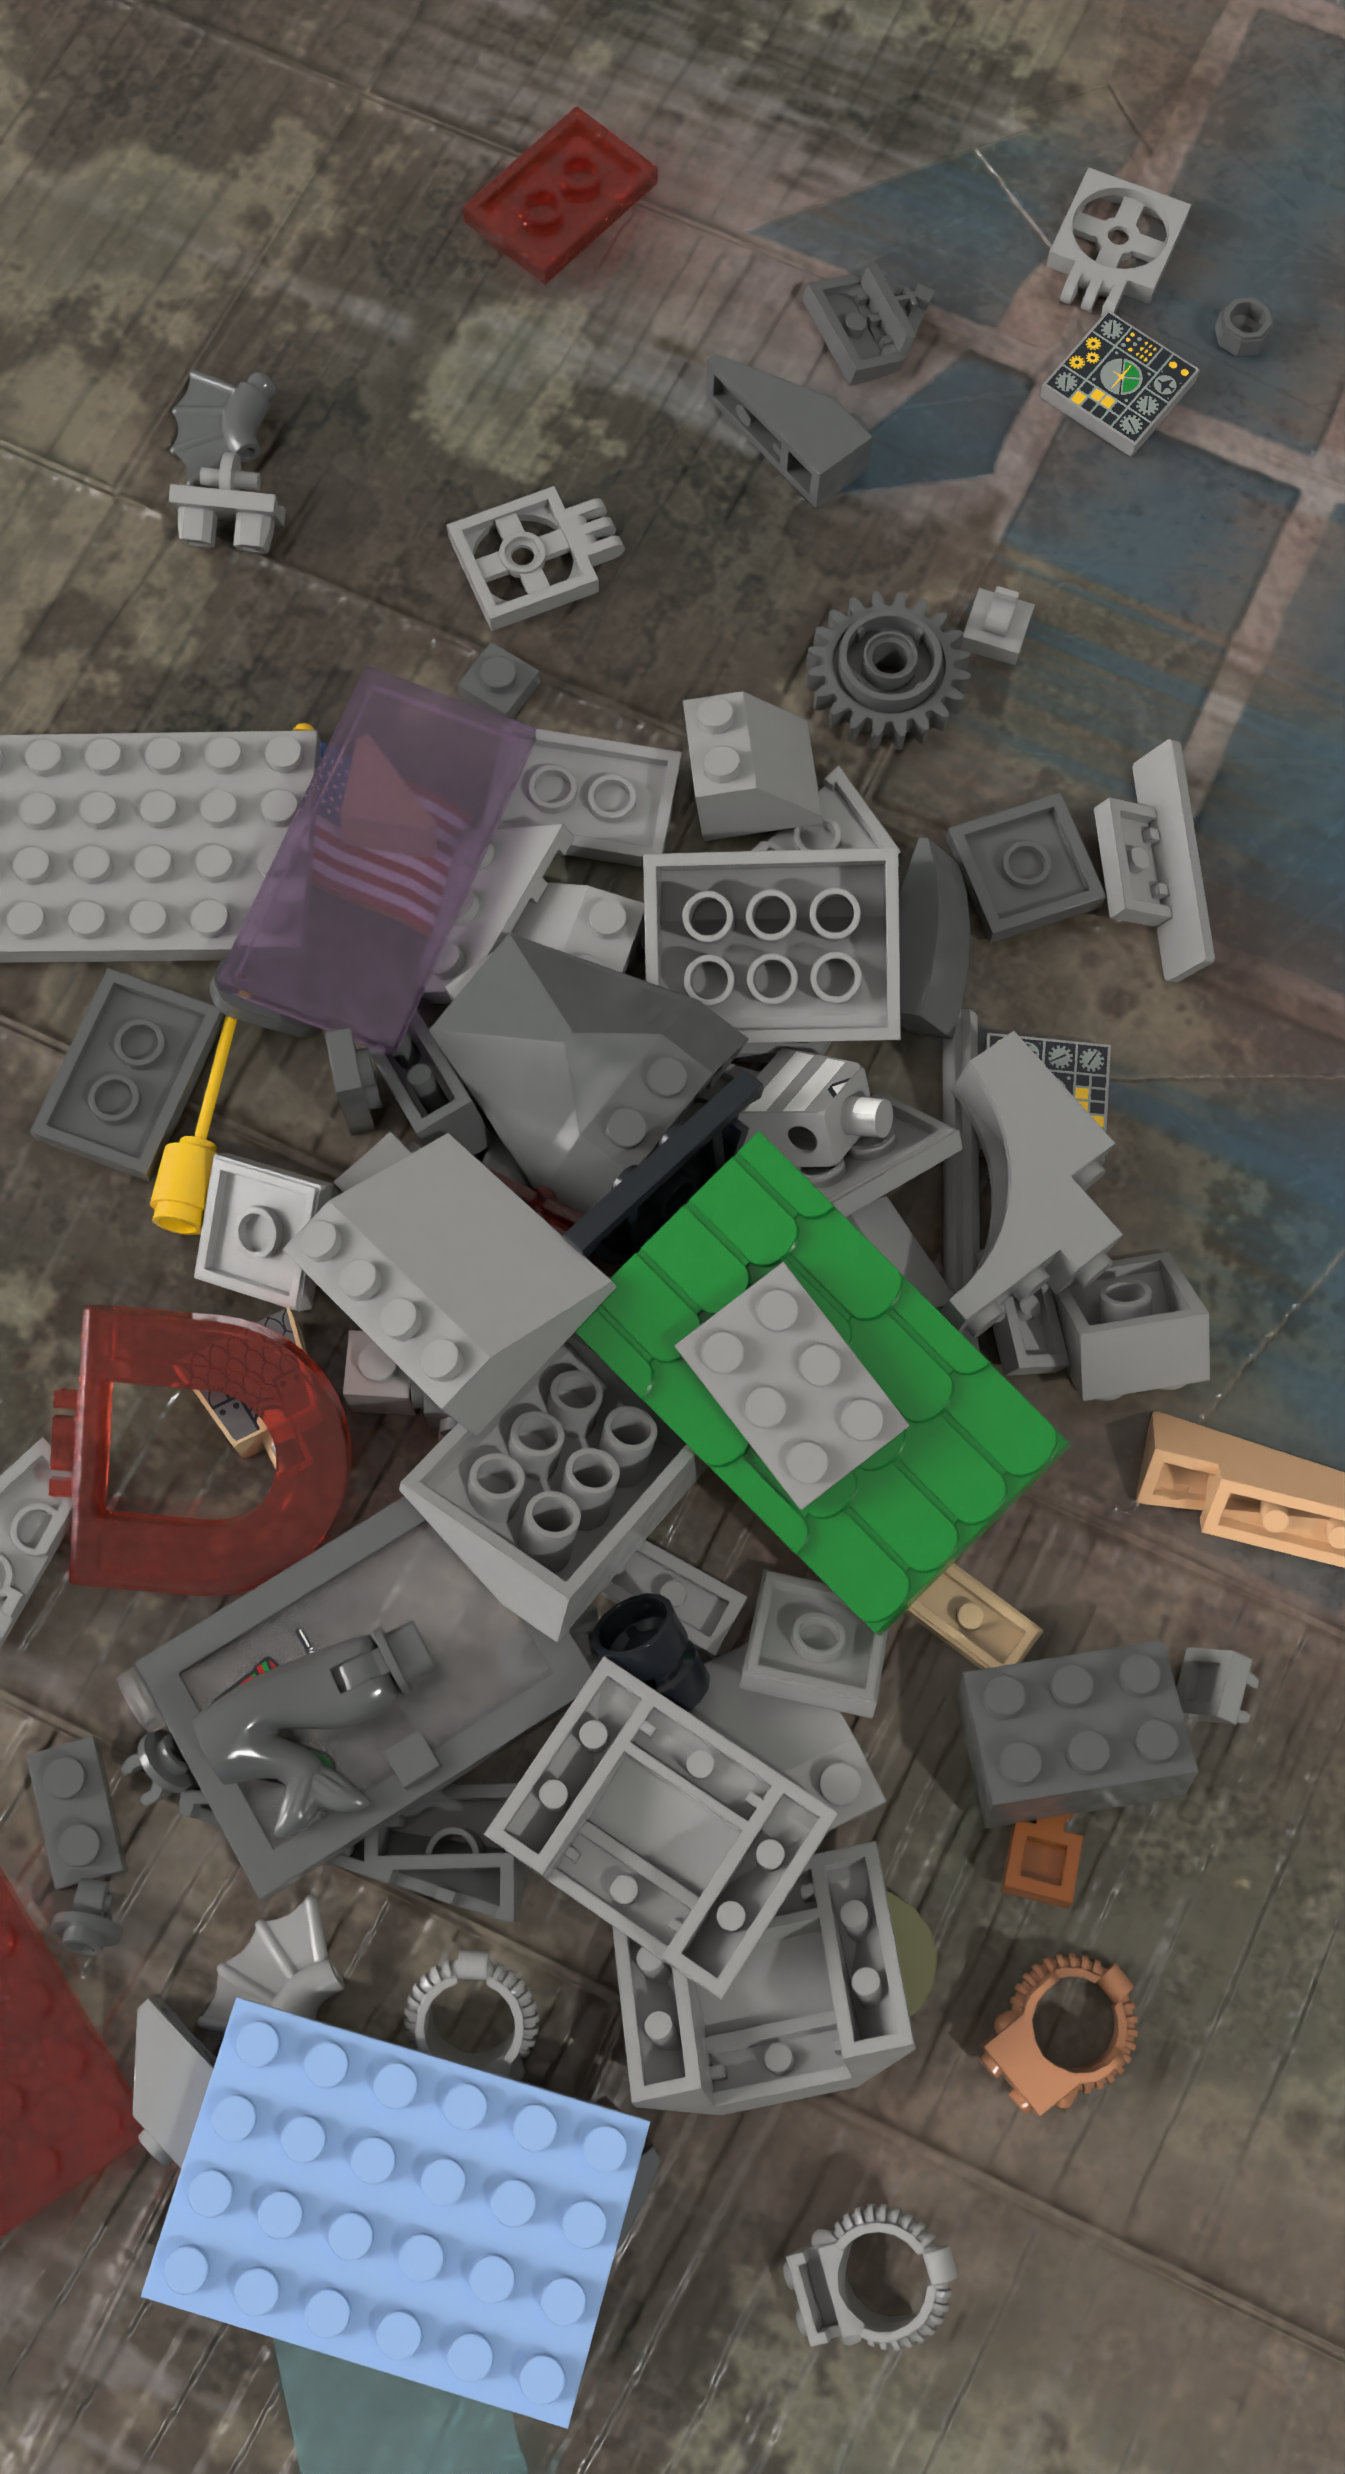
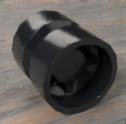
(653, 1646)

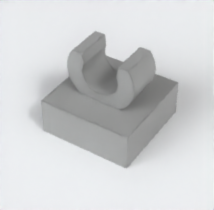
(997, 625)
(1214, 1685)

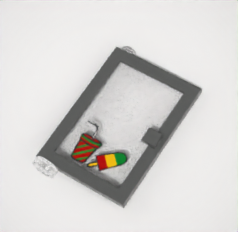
(488, 1687)

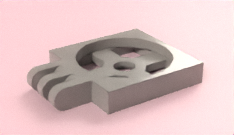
(1102, 275)
(578, 530)

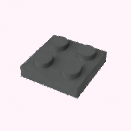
(1025, 867)

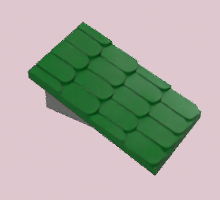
(918, 1498)

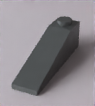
(431, 1090)

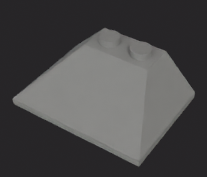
(662, 1827)
(802, 2019)

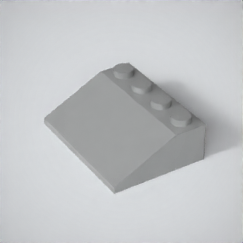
(780, 939)
(451, 1277)
(555, 1487)

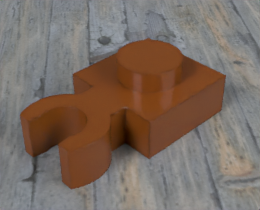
(1043, 1861)

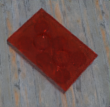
(560, 195)

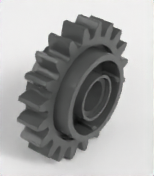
(927, 663)

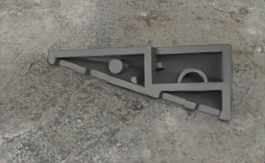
(433, 1849)

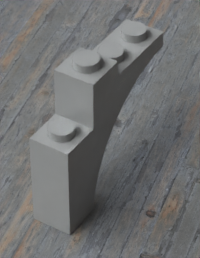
(1039, 1164)

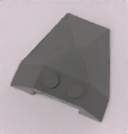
(579, 1063)

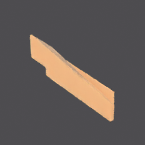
(1245, 1489)

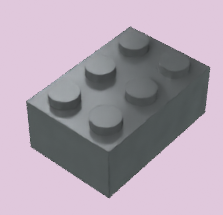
(1075, 1734)

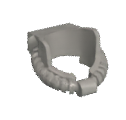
(474, 1965)
(828, 2301)

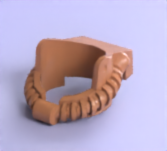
(1017, 2057)

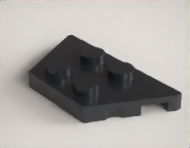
(666, 1180)

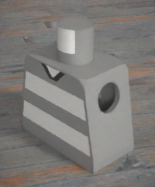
(815, 1108)

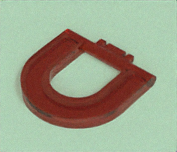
(207, 1355)

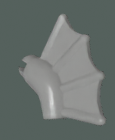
(280, 1968)

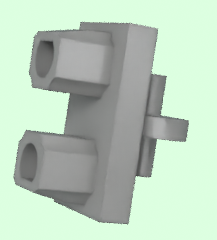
(202, 507)

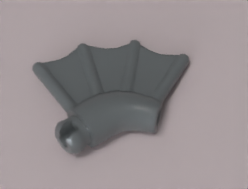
(220, 419)

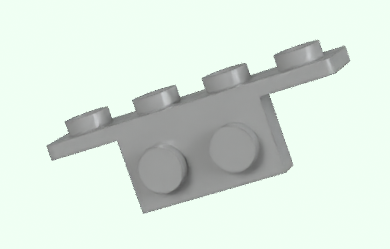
(1155, 862)

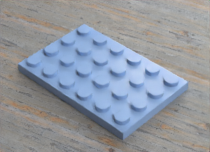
(399, 2211)

